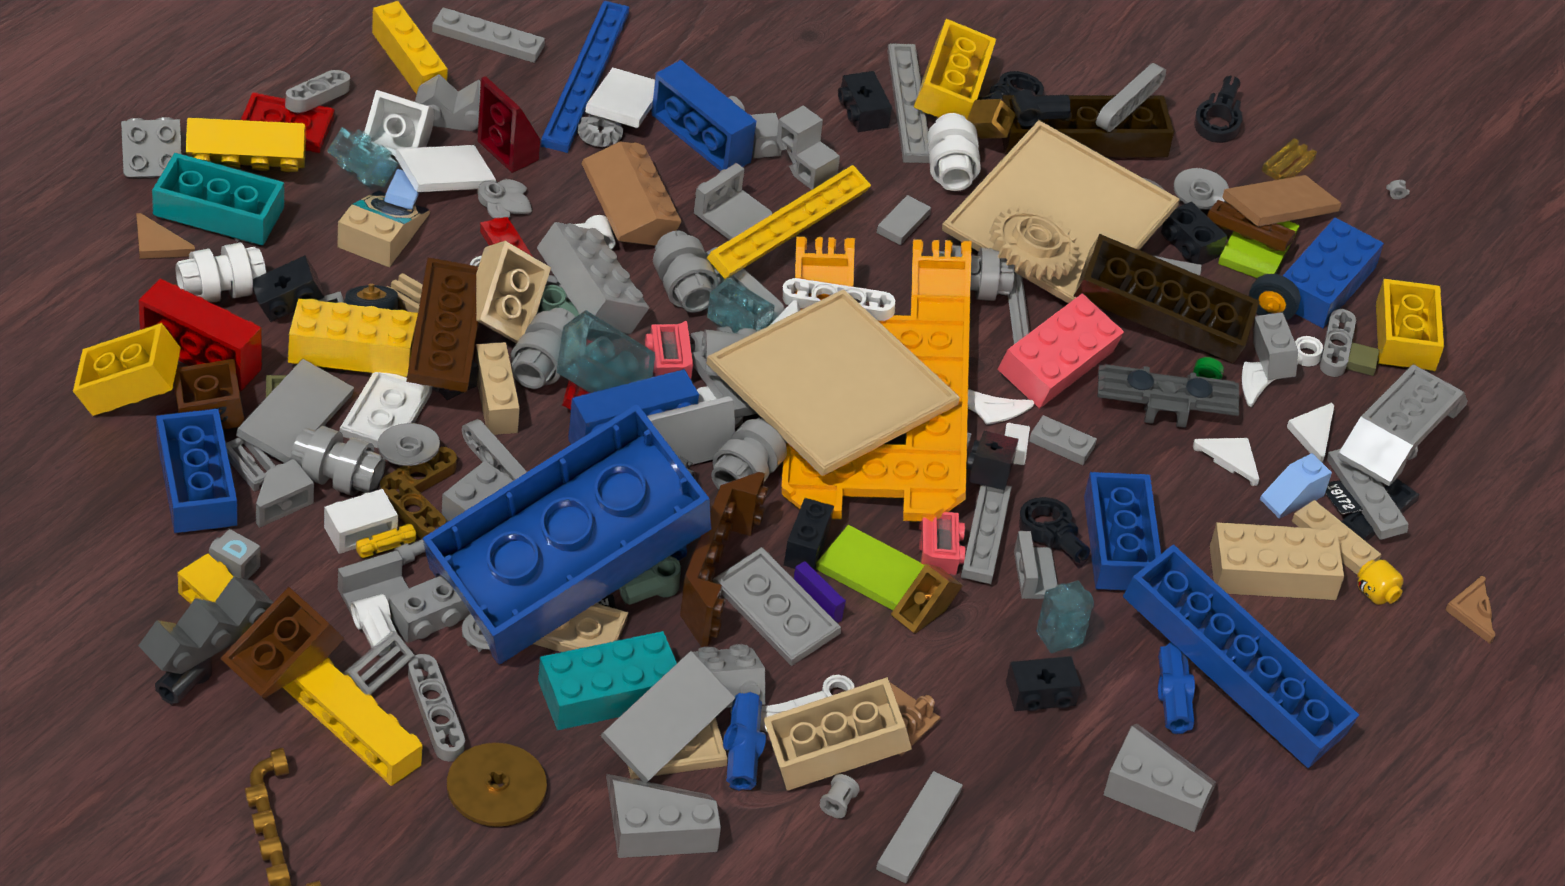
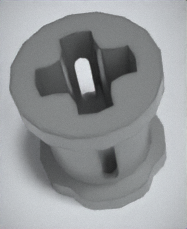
(839, 796)

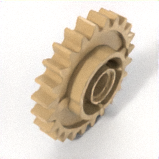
(1034, 243)

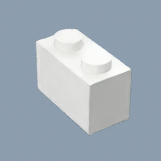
(359, 519)

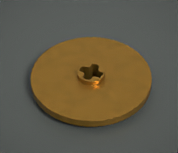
(489, 804)

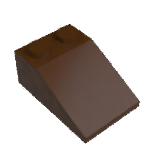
(282, 645)

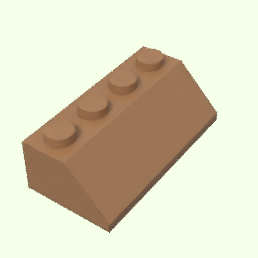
(631, 193)

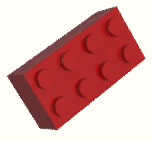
(203, 329)

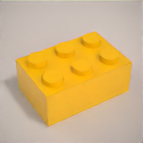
(1409, 324)
(127, 369)

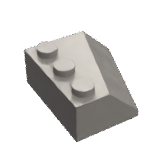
(1158, 780)
(661, 819)

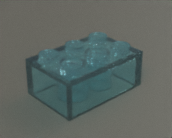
(601, 355)

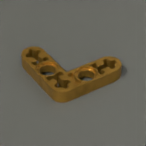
(411, 489)

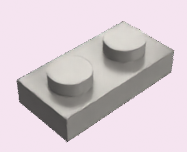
(1062, 440)

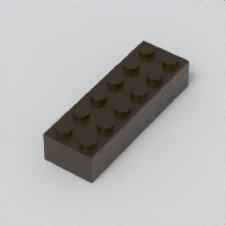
(1141, 134)
(1167, 298)

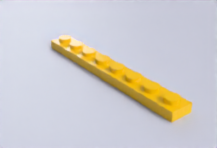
(788, 222)

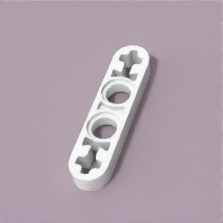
(817, 288)

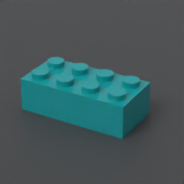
(218, 198)
(602, 678)

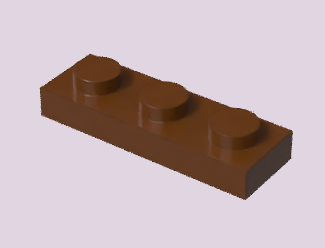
(1273, 235)

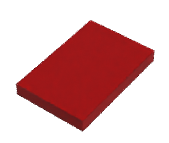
(273, 109)

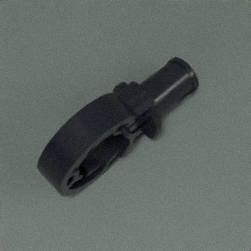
(1006, 85)
(1223, 109)
(1057, 533)

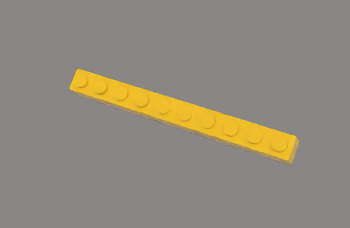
(327, 693)

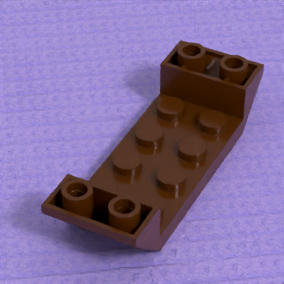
(734, 510)

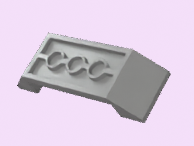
(1400, 423)

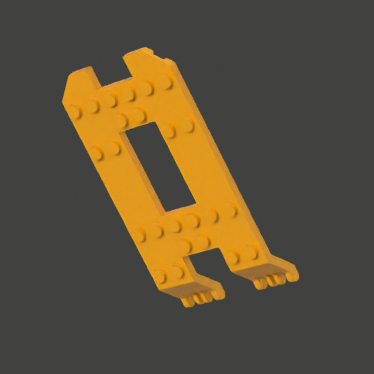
(933, 462)

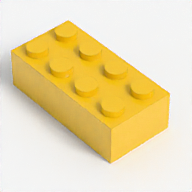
(954, 71)
(247, 143)
(352, 337)

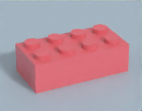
(1060, 350)

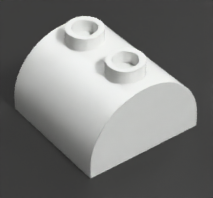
(399, 122)

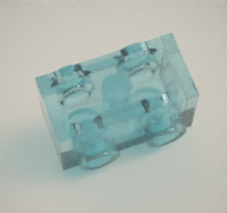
(364, 158)
(739, 307)
(1065, 616)

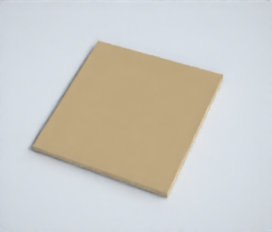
(1071, 185)
(832, 381)

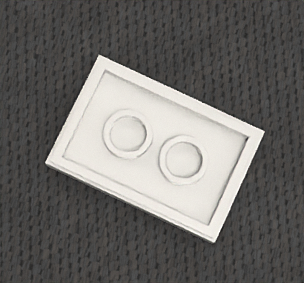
(622, 98)
(444, 167)
(383, 404)

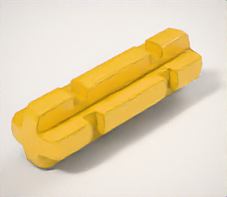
(385, 540)

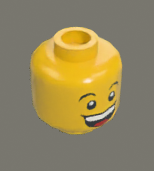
(1380, 582)

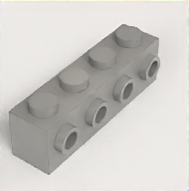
(426, 609)

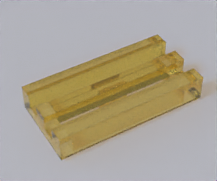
(1292, 146)

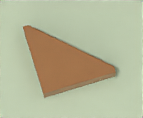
(158, 241)
(1474, 609)

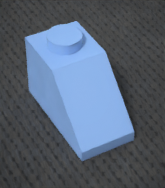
(1297, 486)

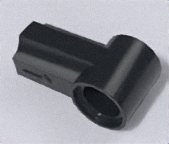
(1032, 108)
(175, 686)

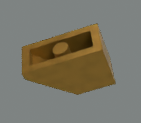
(926, 598)

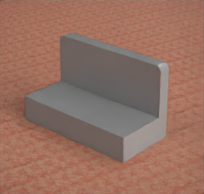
(1034, 567)
(371, 578)

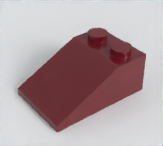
(505, 129)

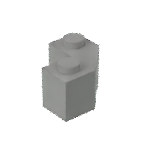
(451, 107)
(801, 137)

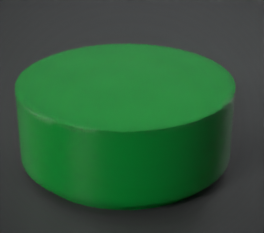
(1208, 368)

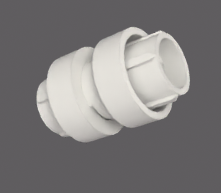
(953, 152)
(210, 275)

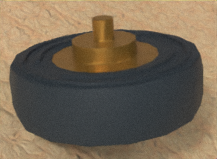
(372, 295)

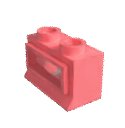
(671, 348)
(941, 542)

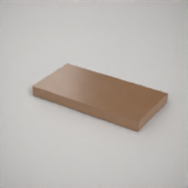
(1281, 200)

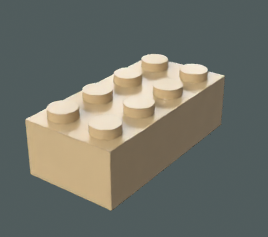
(1276, 561)
(837, 733)

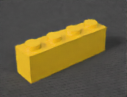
(406, 45)

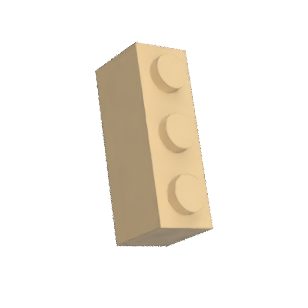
(497, 388)

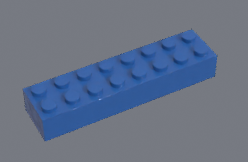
(1240, 656)

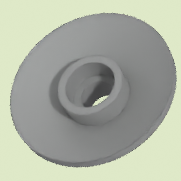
(1200, 187)
(408, 444)

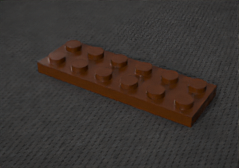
(445, 326)

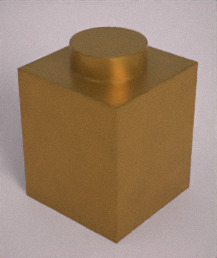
(991, 118)

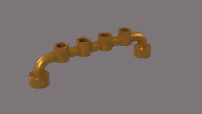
(264, 819)

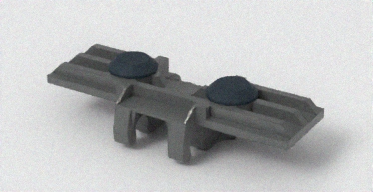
(1168, 392)

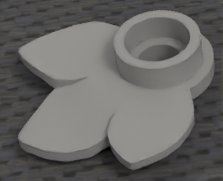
(504, 198)

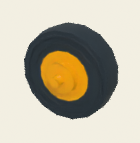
(1275, 295)

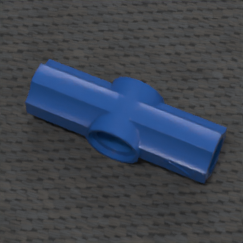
(1176, 689)
(744, 741)

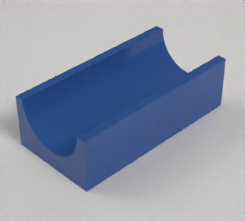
(569, 532)

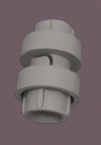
(684, 270)
(991, 273)
(538, 350)
(751, 450)
(350, 465)

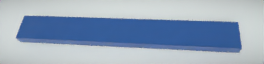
(585, 76)

